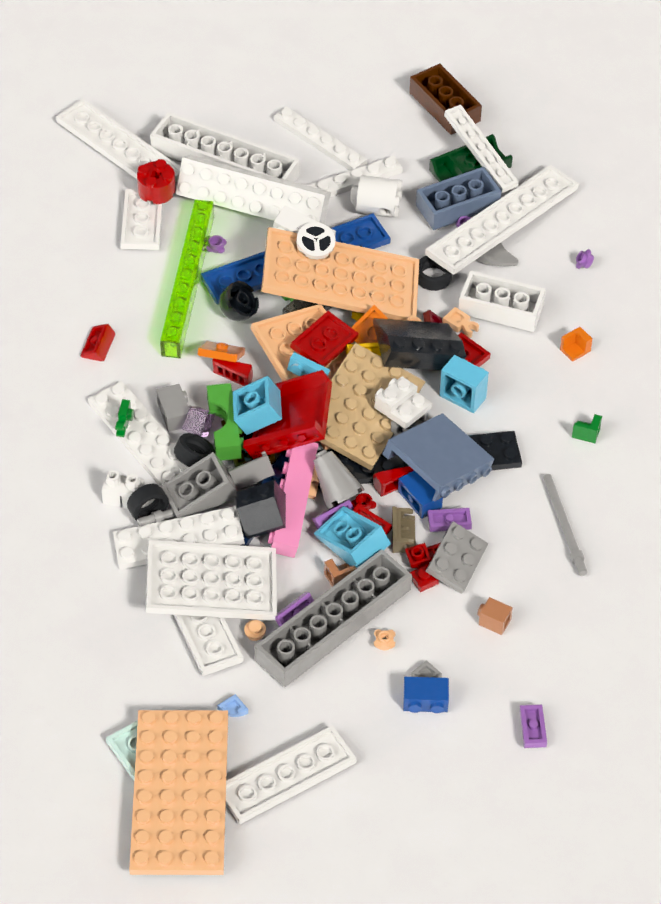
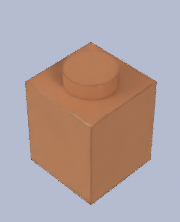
(494, 615)

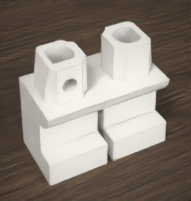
(119, 488)

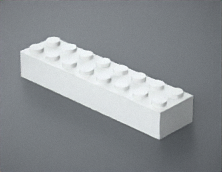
(184, 137)
(248, 190)

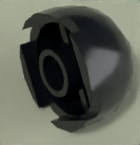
(238, 301)

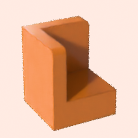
(576, 344)

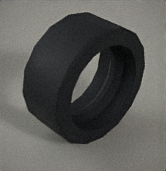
(432, 283)
(188, 444)
(143, 495)

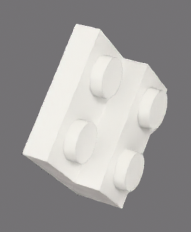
(401, 402)

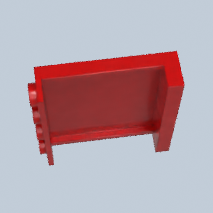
(304, 416)

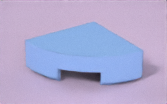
(234, 706)

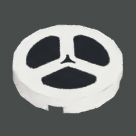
(315, 240)

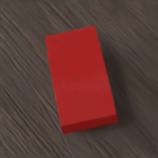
(420, 554)

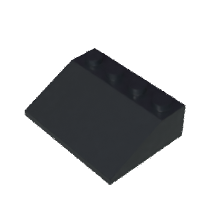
(417, 344)

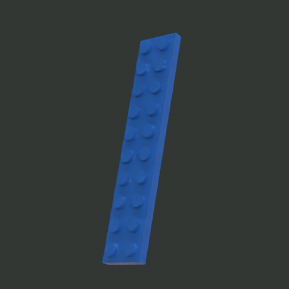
(359, 232)

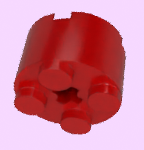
(156, 181)

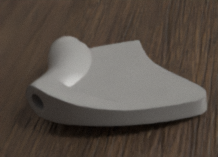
(498, 257)

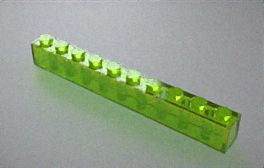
(187, 279)

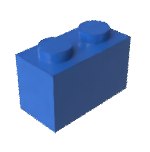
(418, 494)
(426, 694)

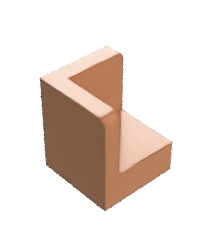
(336, 573)

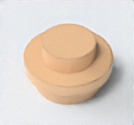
(255, 630)

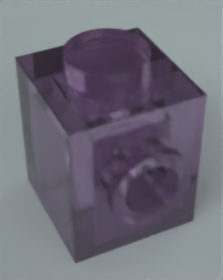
(198, 421)

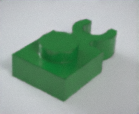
(124, 416)

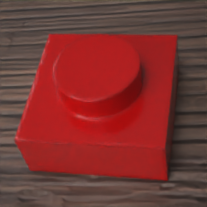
(422, 579)

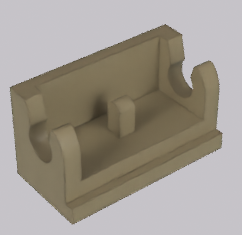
(402, 529)

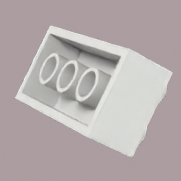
(502, 301)

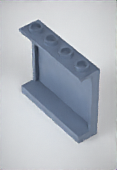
(441, 455)

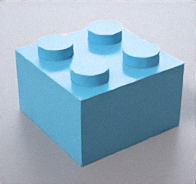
(464, 383)
(257, 405)

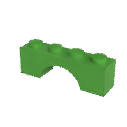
(227, 439)

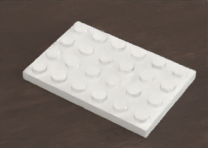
(211, 580)

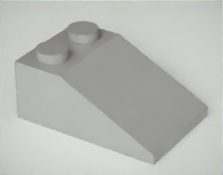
(200, 487)

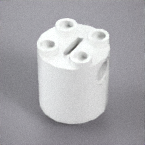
(377, 196)

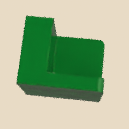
(587, 431)

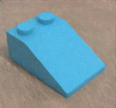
(352, 536)

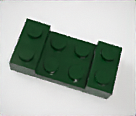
(461, 161)

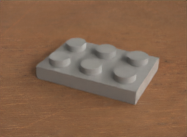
(457, 557)

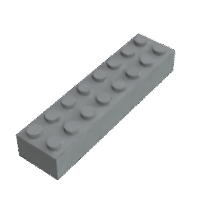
(333, 618)

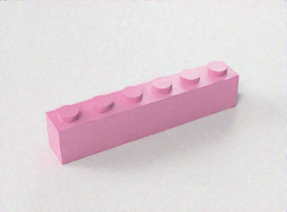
(296, 486)

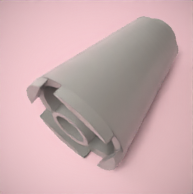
(335, 479)

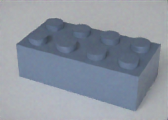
(457, 197)

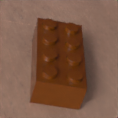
(441, 91)

